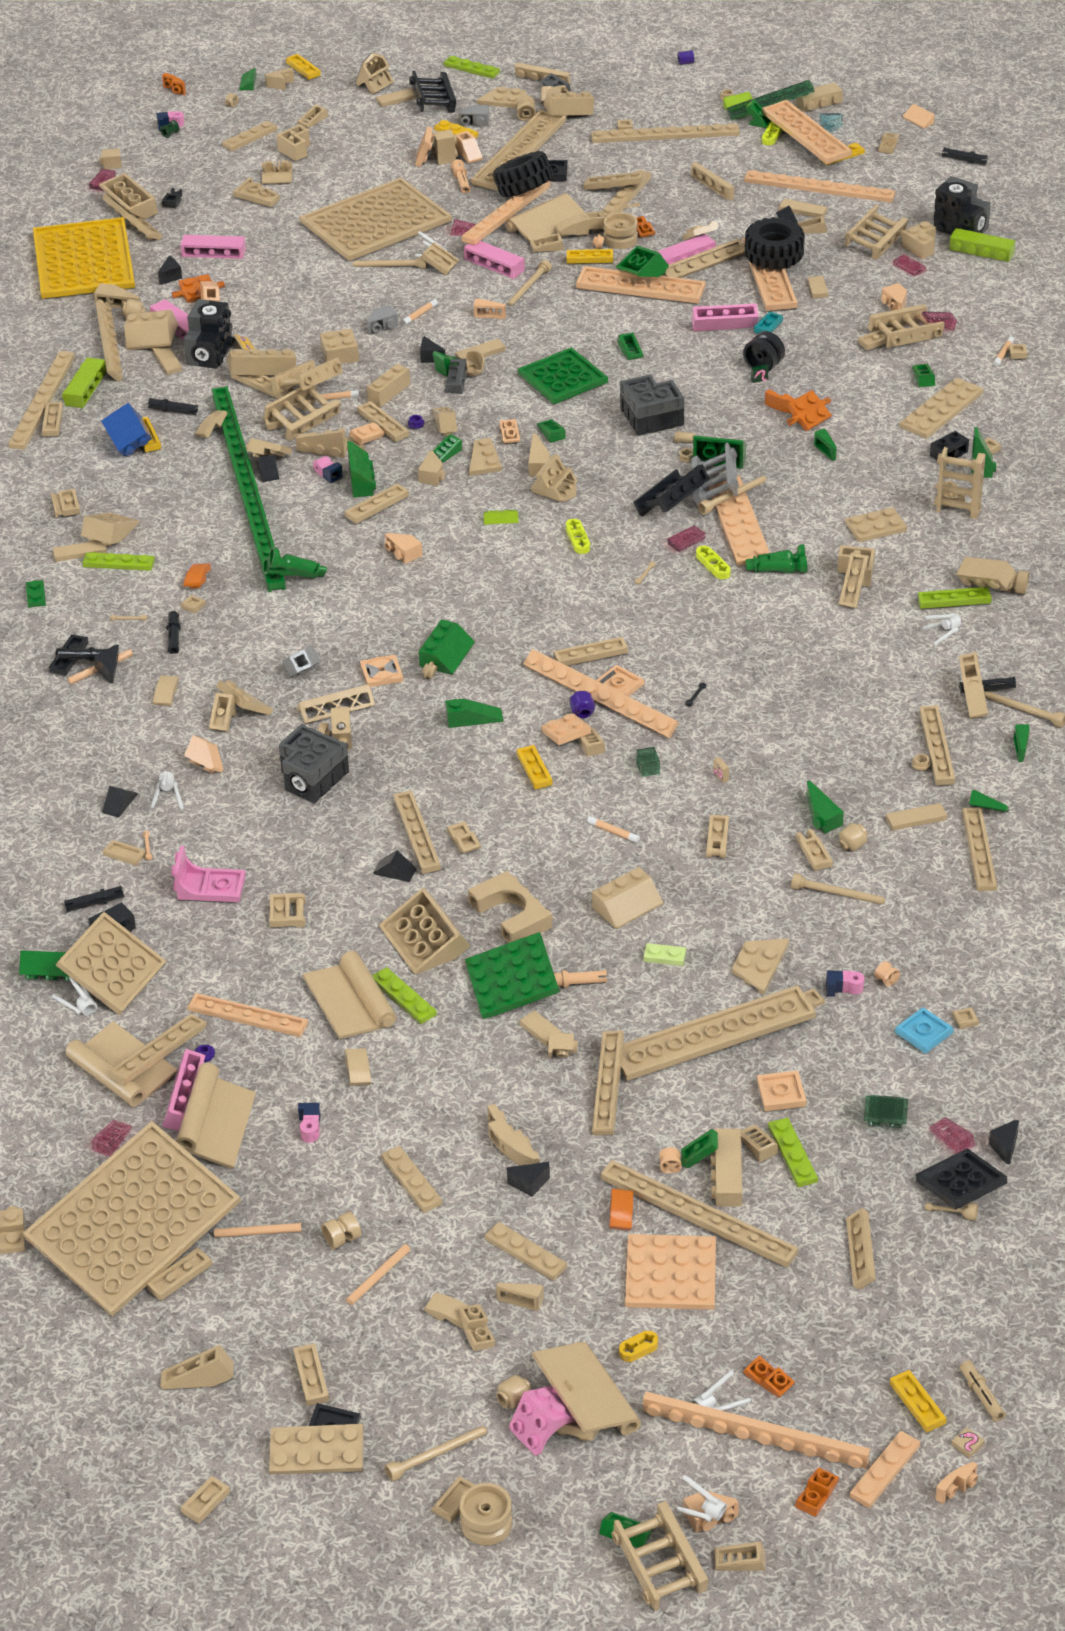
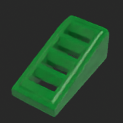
(623, 340)
(924, 378)
(552, 430)
(825, 444)
(448, 447)
(1020, 738)
(980, 800)

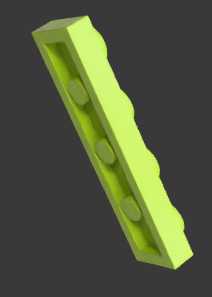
(472, 67)
(118, 561)
(954, 597)
(404, 995)
(793, 1152)

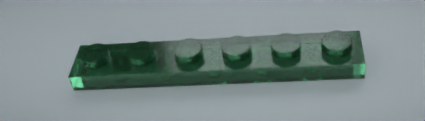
(788, 93)

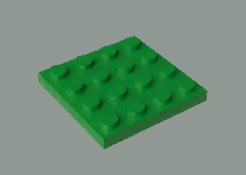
(562, 375)
(512, 975)

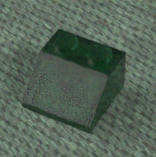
(886, 1110)

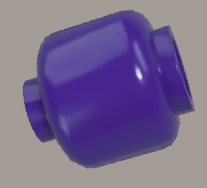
(582, 704)

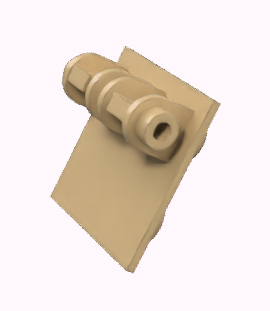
(278, 174)

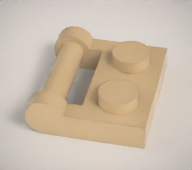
(698, 230)
(280, 910)

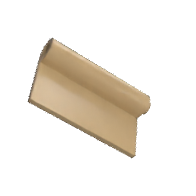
(541, 219)
(350, 997)
(109, 1049)
(215, 1117)
(586, 1388)

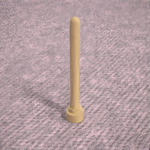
(419, 262)
(543, 267)
(706, 505)
(1056, 718)
(799, 881)
(396, 1469)

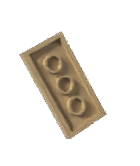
(316, 1449)

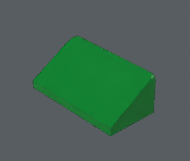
(248, 80)
(607, 1528)

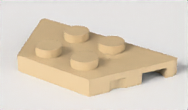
(501, 97)
(759, 962)

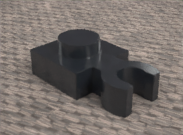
(172, 199)

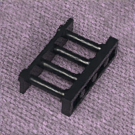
(443, 86)
(671, 490)

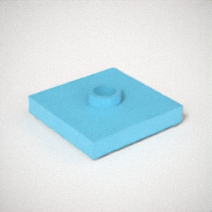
(924, 1030)

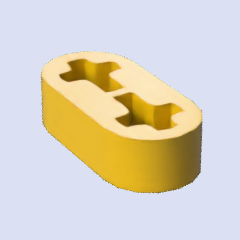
(638, 1346)

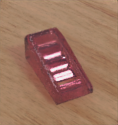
(460, 227)
(947, 317)
(965, 1139)
(109, 1148)

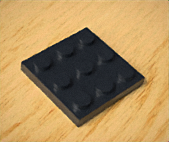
(961, 1178)

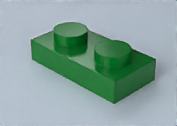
(35, 593)
(699, 1148)

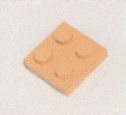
(425, 145)
(566, 729)
(781, 1090)

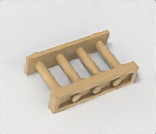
(884, 242)
(901, 317)
(306, 375)
(304, 423)
(976, 479)
(673, 1538)

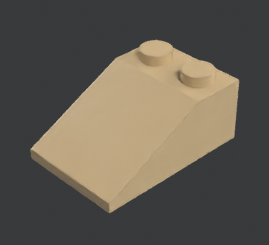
(107, 527)

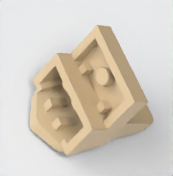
(374, 73)
(555, 481)

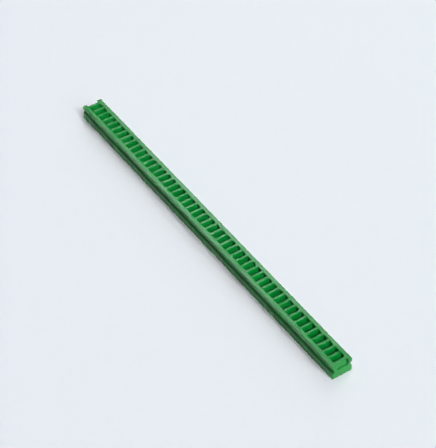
(246, 483)

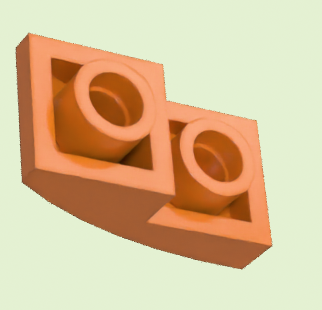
(174, 83)
(644, 228)
(777, 401)
(197, 575)
(621, 1209)
(771, 1379)
(817, 1492)

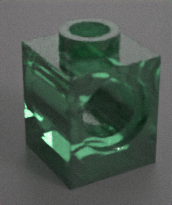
(647, 761)

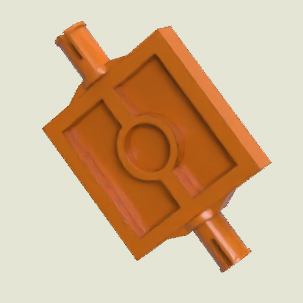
(191, 288)
(809, 410)

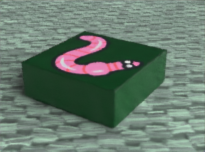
(759, 373)

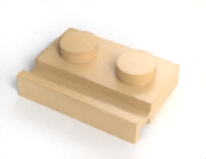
(439, 258)
(65, 503)

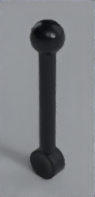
(690, 702)

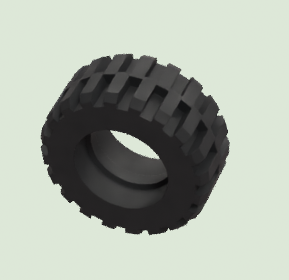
(522, 174)
(774, 243)

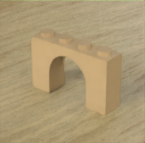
(507, 889)

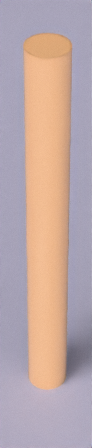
(81, 675)
(257, 1230)
(378, 1274)

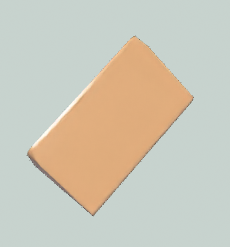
(919, 116)

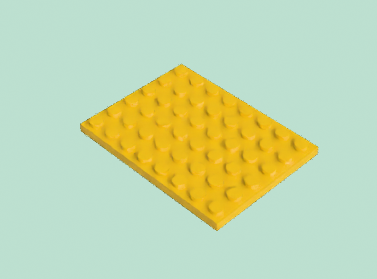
(81, 256)

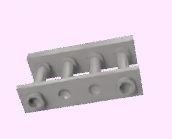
(730, 475)

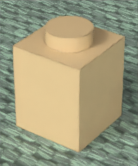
(111, 159)

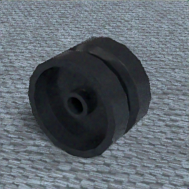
(763, 350)

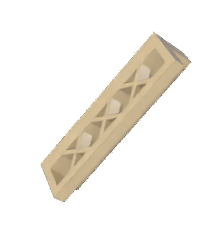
(332, 699)

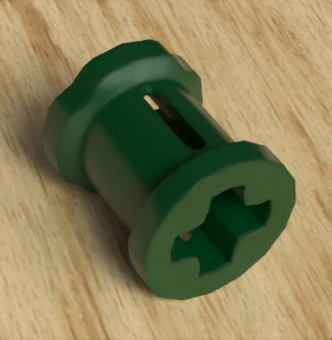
(169, 128)

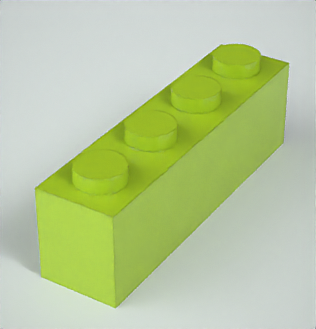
(982, 245)
(84, 382)

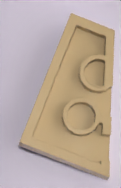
(484, 458)

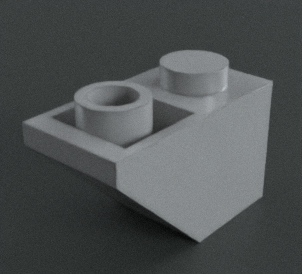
(474, 115)
(382, 319)
(301, 661)

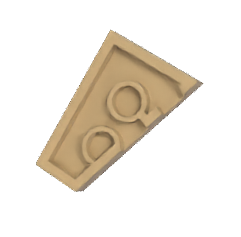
(256, 193)
(327, 443)
(243, 698)

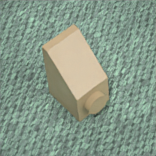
(431, 470)

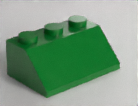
(643, 263)
(710, 447)
(361, 471)
(446, 647)
(41, 963)

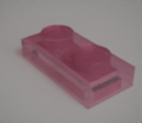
(102, 176)
(909, 265)
(686, 538)

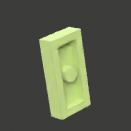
(664, 954)

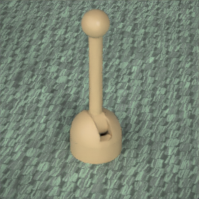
(968, 1211)

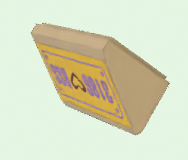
(242, 342)

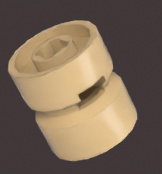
(525, 107)
(1018, 582)
(340, 1230)

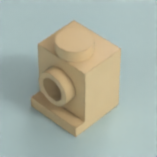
(561, 1044)

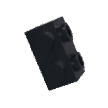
(954, 441)

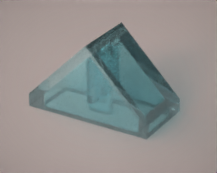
(830, 121)

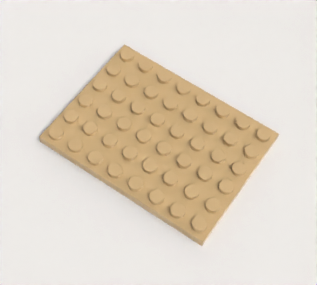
(375, 219)
(131, 1218)

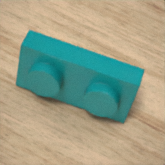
(768, 322)

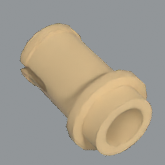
(683, 437)

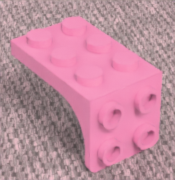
(205, 883)
(538, 1417)

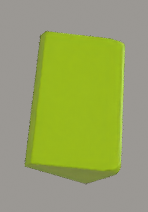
(736, 99)
(501, 516)

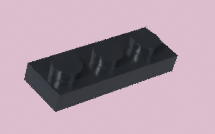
(64, 666)

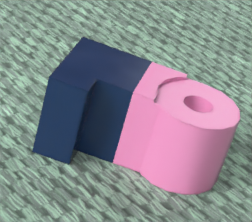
(164, 118)
(326, 468)
(844, 982)
(310, 1126)

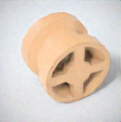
(887, 973)
(670, 1160)

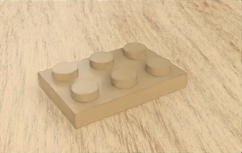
(876, 524)

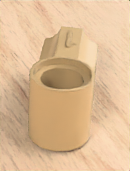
(549, 90)

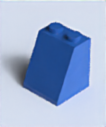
(126, 429)

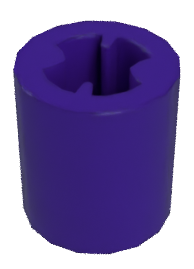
(685, 57)

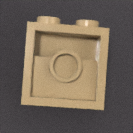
(262, 448)
(11, 1230)

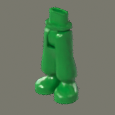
(779, 561)
(291, 566)

